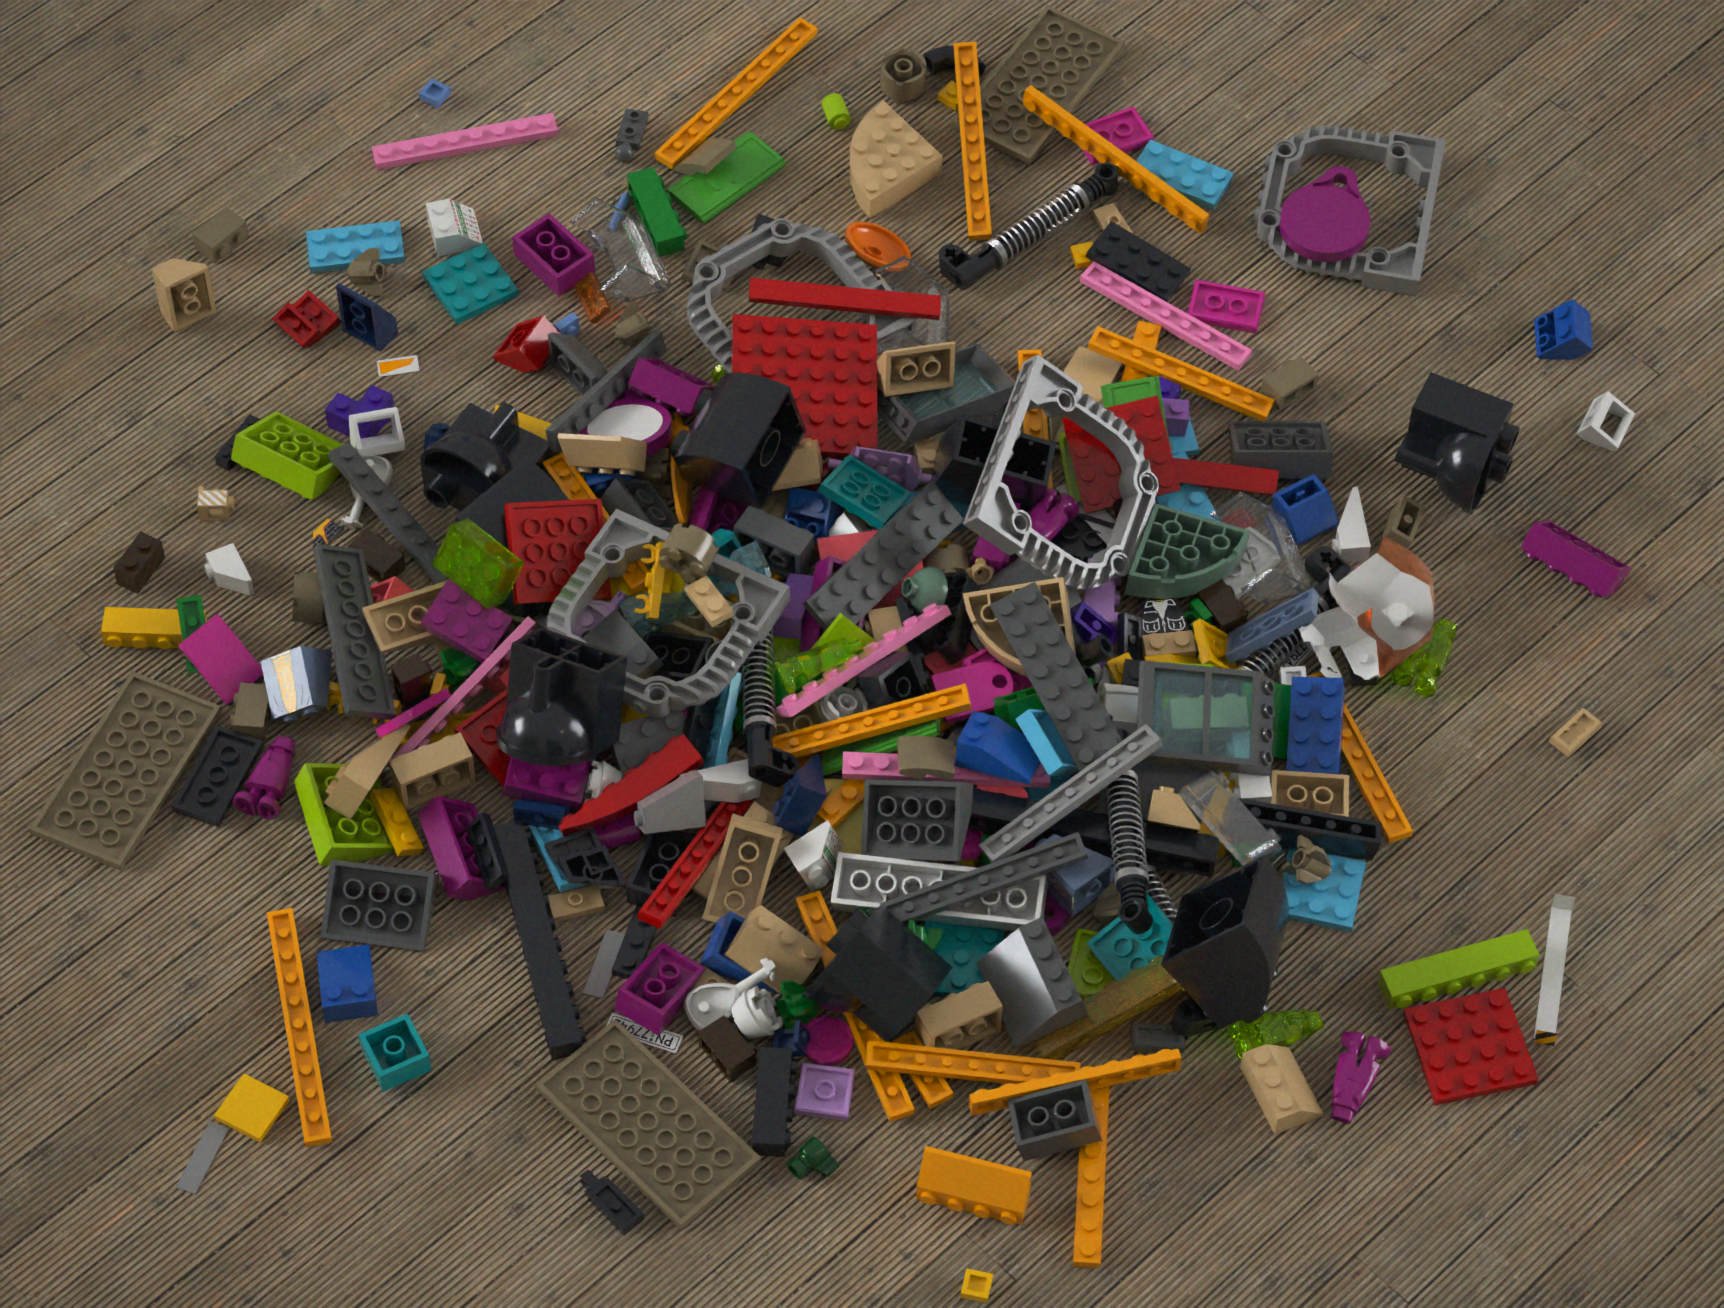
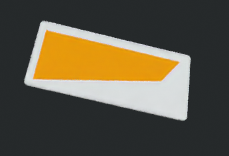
(398, 365)

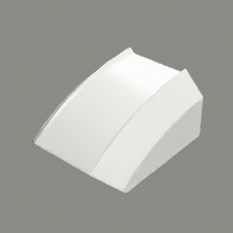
(1122, 704)

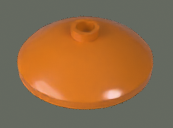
(875, 244)

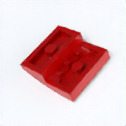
(306, 319)

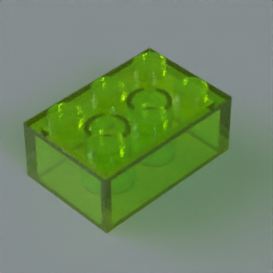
(477, 563)

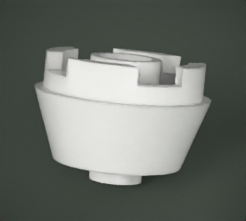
(842, 703)
(599, 778)
(755, 1013)

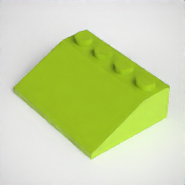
(287, 454)
(331, 832)

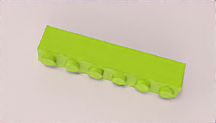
(1458, 969)

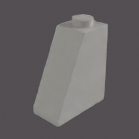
(674, 806)

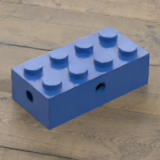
(1315, 725)

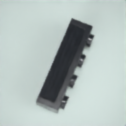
(223, 457)

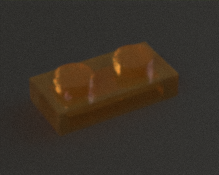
(592, 297)

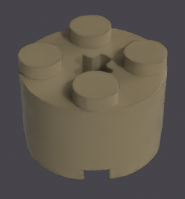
(903, 75)
(688, 552)
(949, 560)
(307, 599)

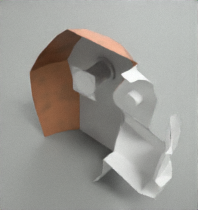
(1380, 614)

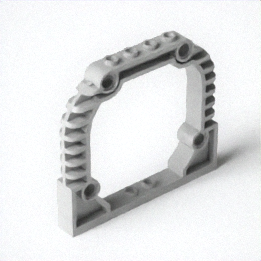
(1401, 152)
(756, 246)
(995, 514)
(622, 541)

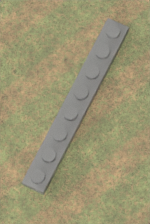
(1071, 794)

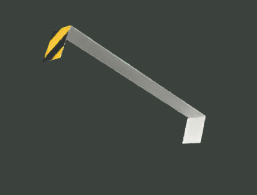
(1553, 970)

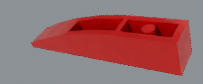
(622, 798)

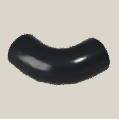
(943, 58)
(1092, 651)

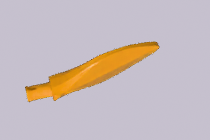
(681, 489)

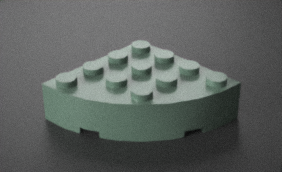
(1183, 554)

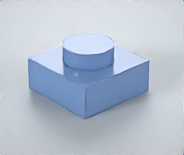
(434, 93)
(568, 325)

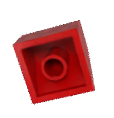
(526, 345)

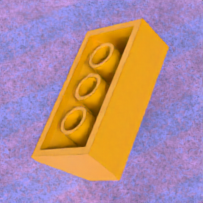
(973, 1185)

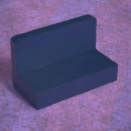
(540, 813)

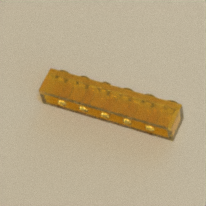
(1111, 1008)

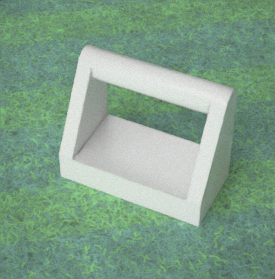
(1590, 427)
(378, 444)

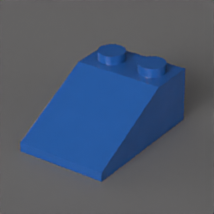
(995, 749)
(720, 940)
(347, 983)

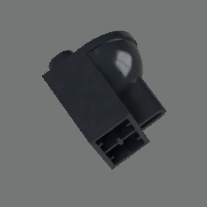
(1459, 440)
(965, 451)
(477, 455)
(561, 700)
(878, 973)

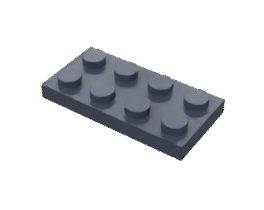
(1272, 625)

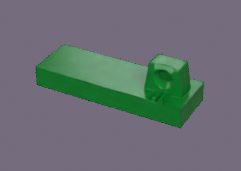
(191, 618)

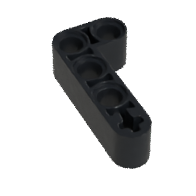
(954, 631)

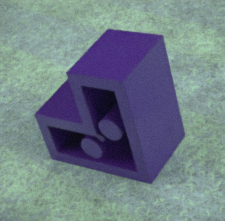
(342, 406)
(1090, 625)

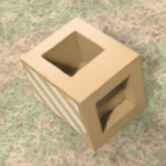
(214, 504)

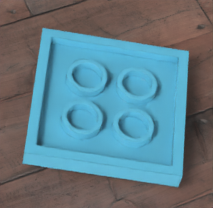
(1330, 901)

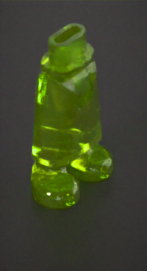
(1427, 660)
(815, 661)
(1275, 1029)

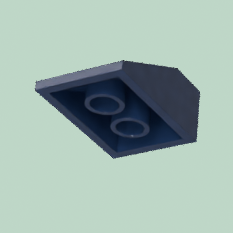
(365, 319)
(801, 798)

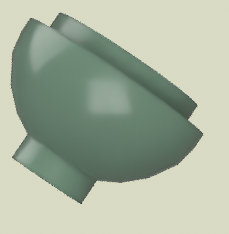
(925, 588)

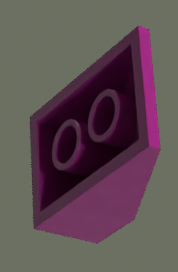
(658, 988)

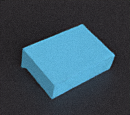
(1046, 742)

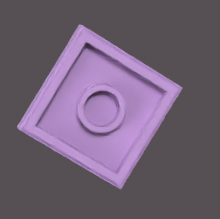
(824, 1091)

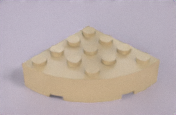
(889, 160)
(991, 633)

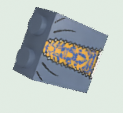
(297, 682)
(1081, 882)

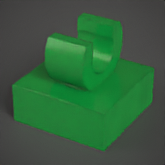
(1196, 611)

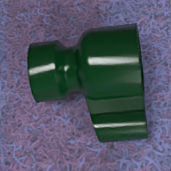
(813, 1155)

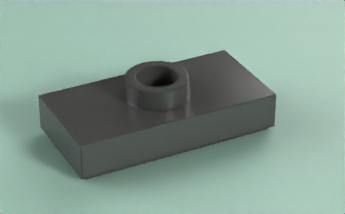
(1155, 1037)

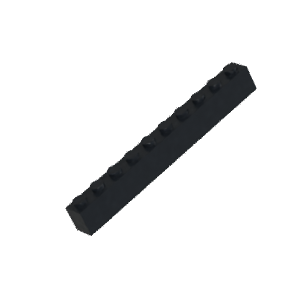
(1164, 845)
(538, 943)

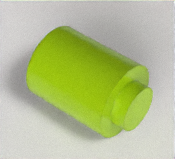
(836, 111)

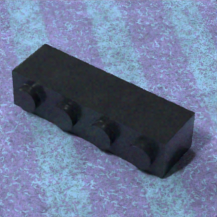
(772, 1101)

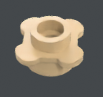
(986, 572)

